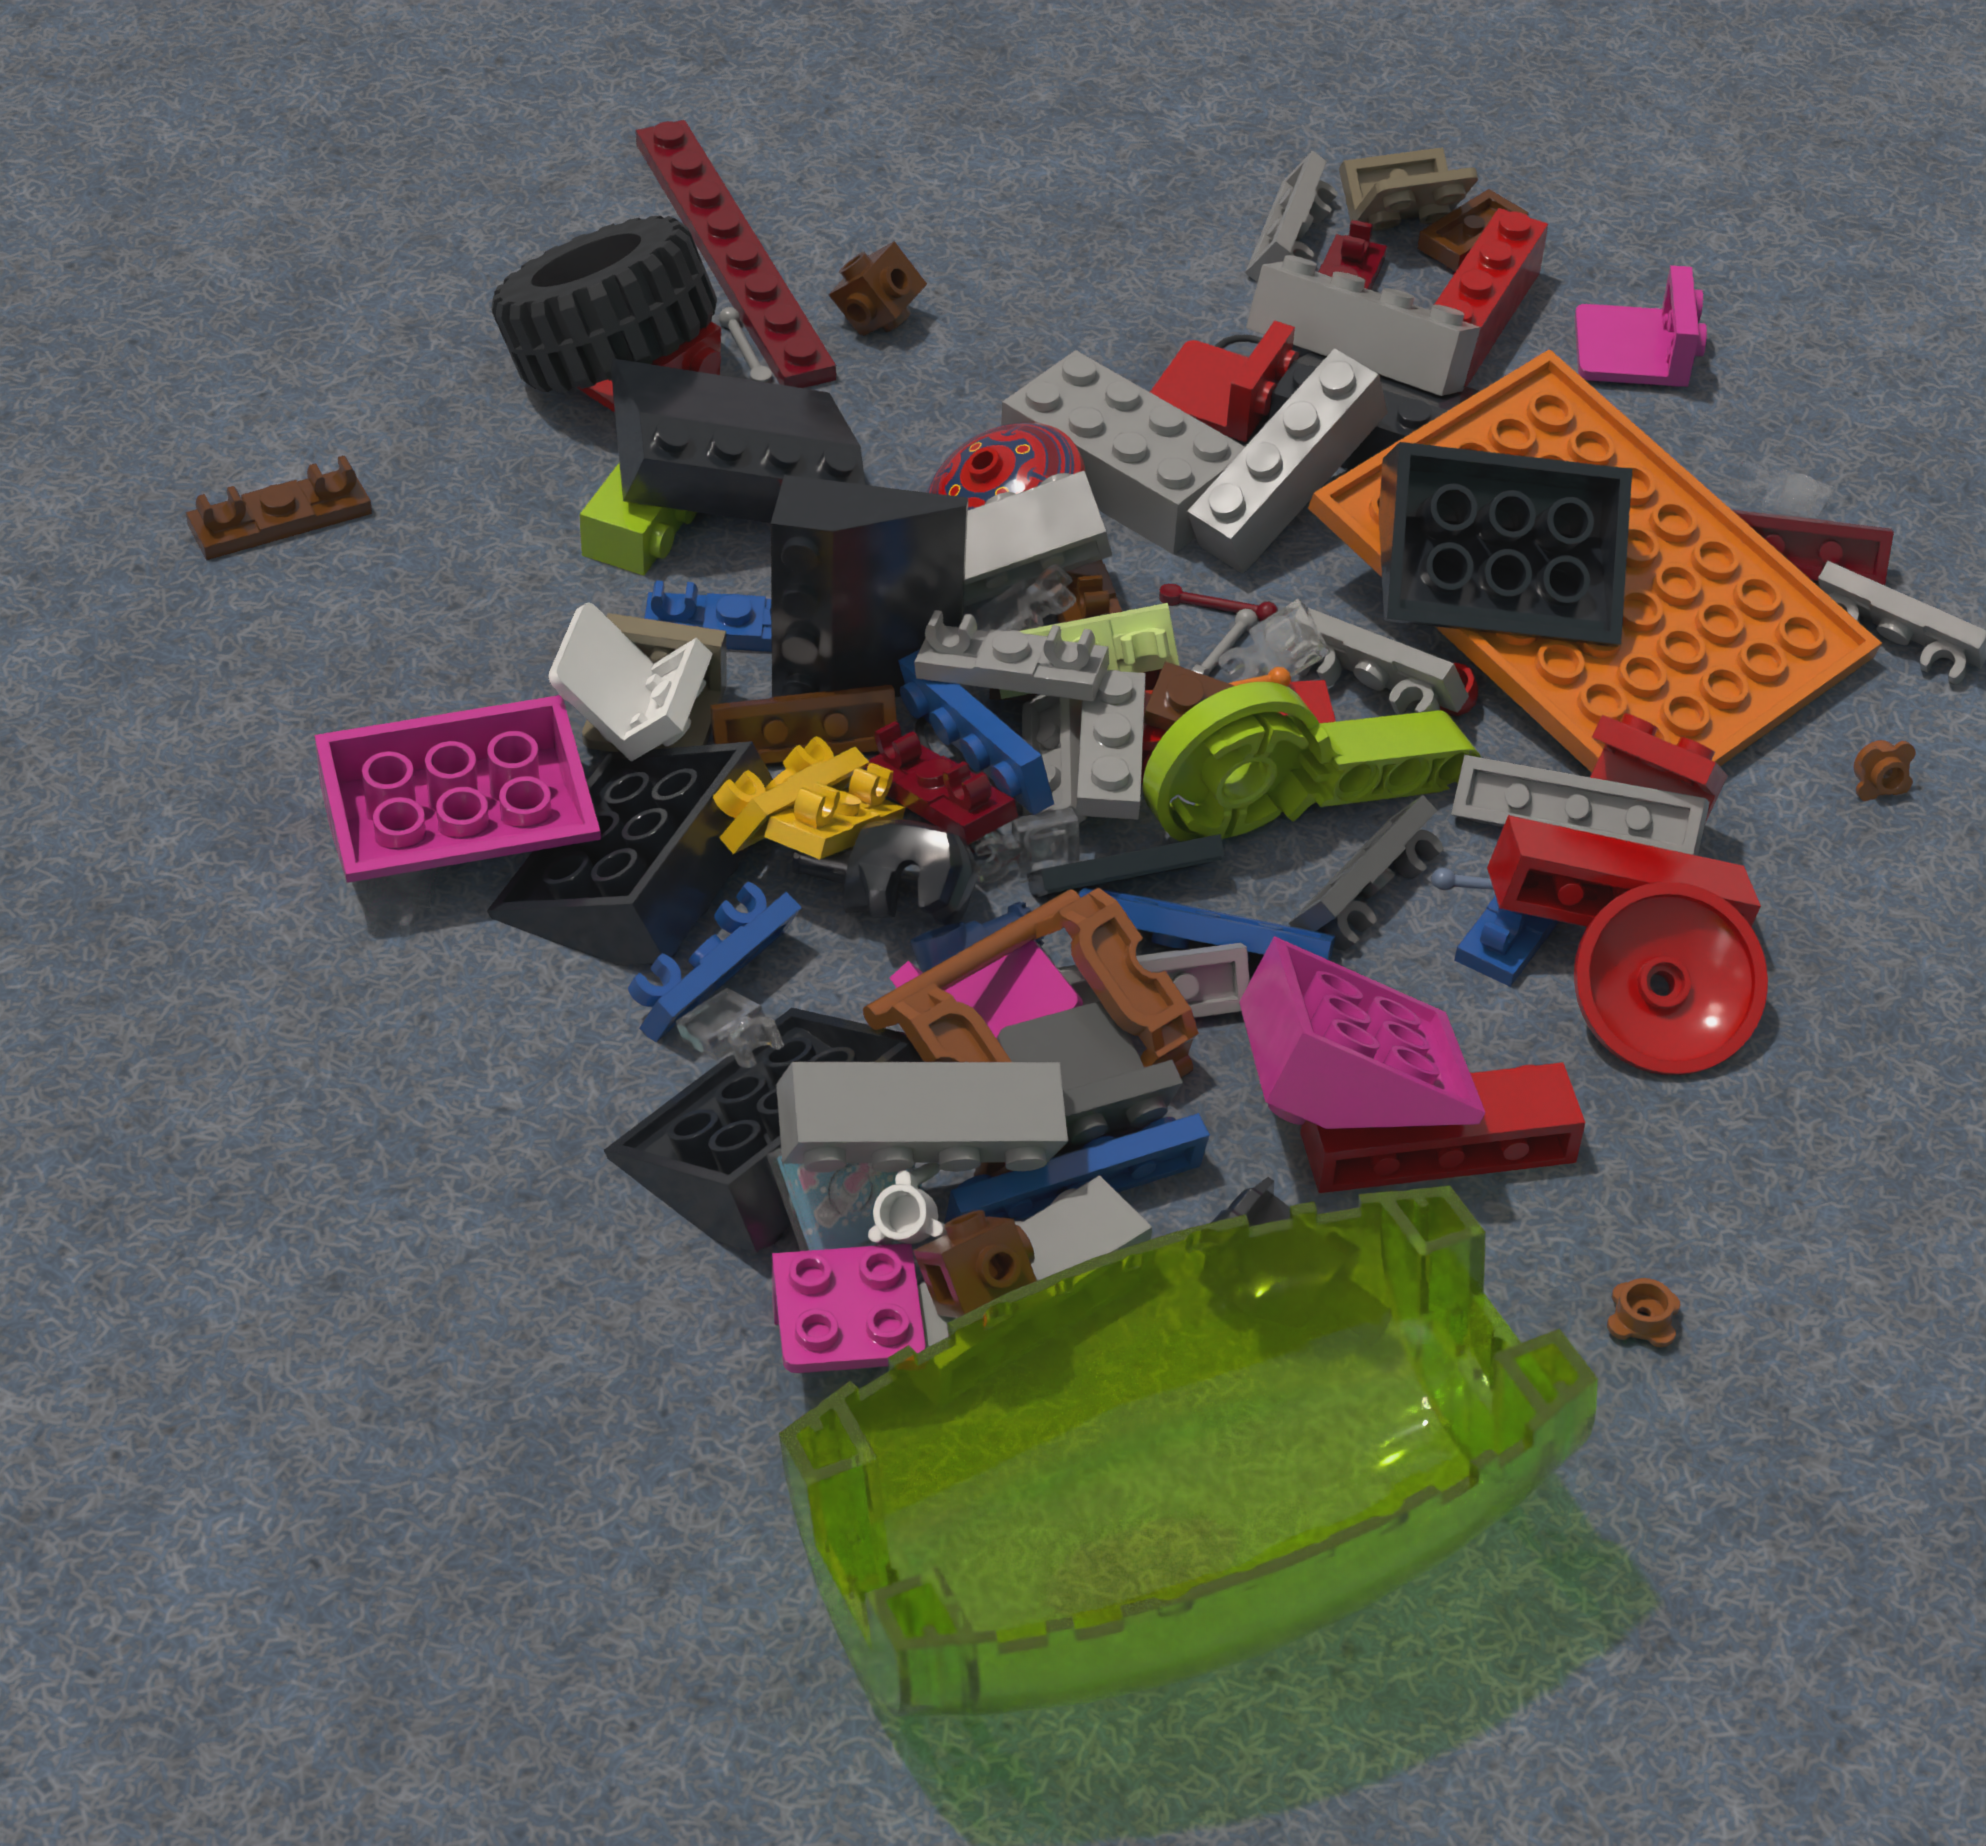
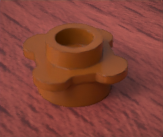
(1883, 769)
(1648, 1297)

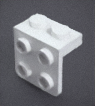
(621, 689)

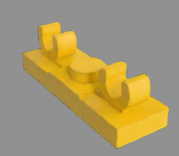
(754, 804)
(830, 818)

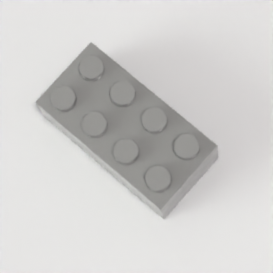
(1136, 449)

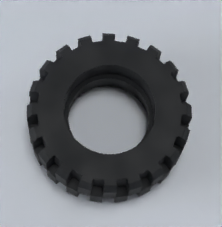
(601, 298)

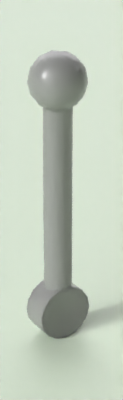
(730, 319)
(1244, 620)

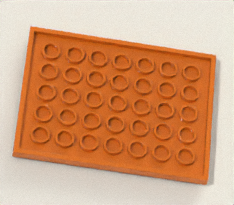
(1714, 617)

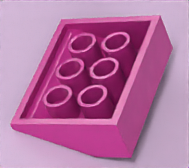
(454, 788)
(1351, 1048)

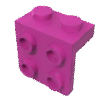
(1643, 342)
(1011, 989)
(846, 1306)

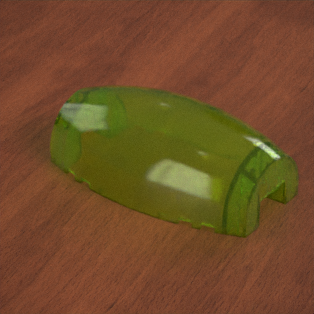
(1176, 1457)

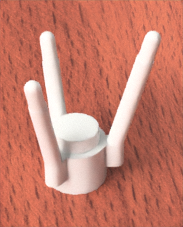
(905, 1211)

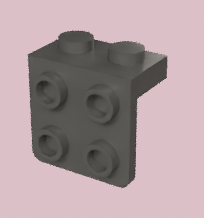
(1099, 1070)

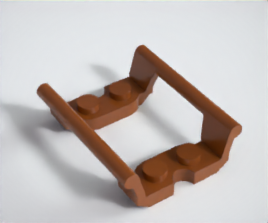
(1104, 953)

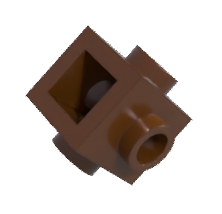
(877, 289)
(975, 1262)

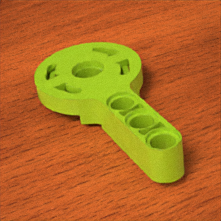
(1253, 763)

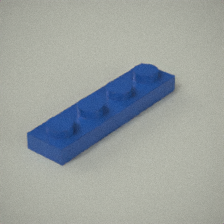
(979, 735)
(1178, 924)
(1124, 1163)

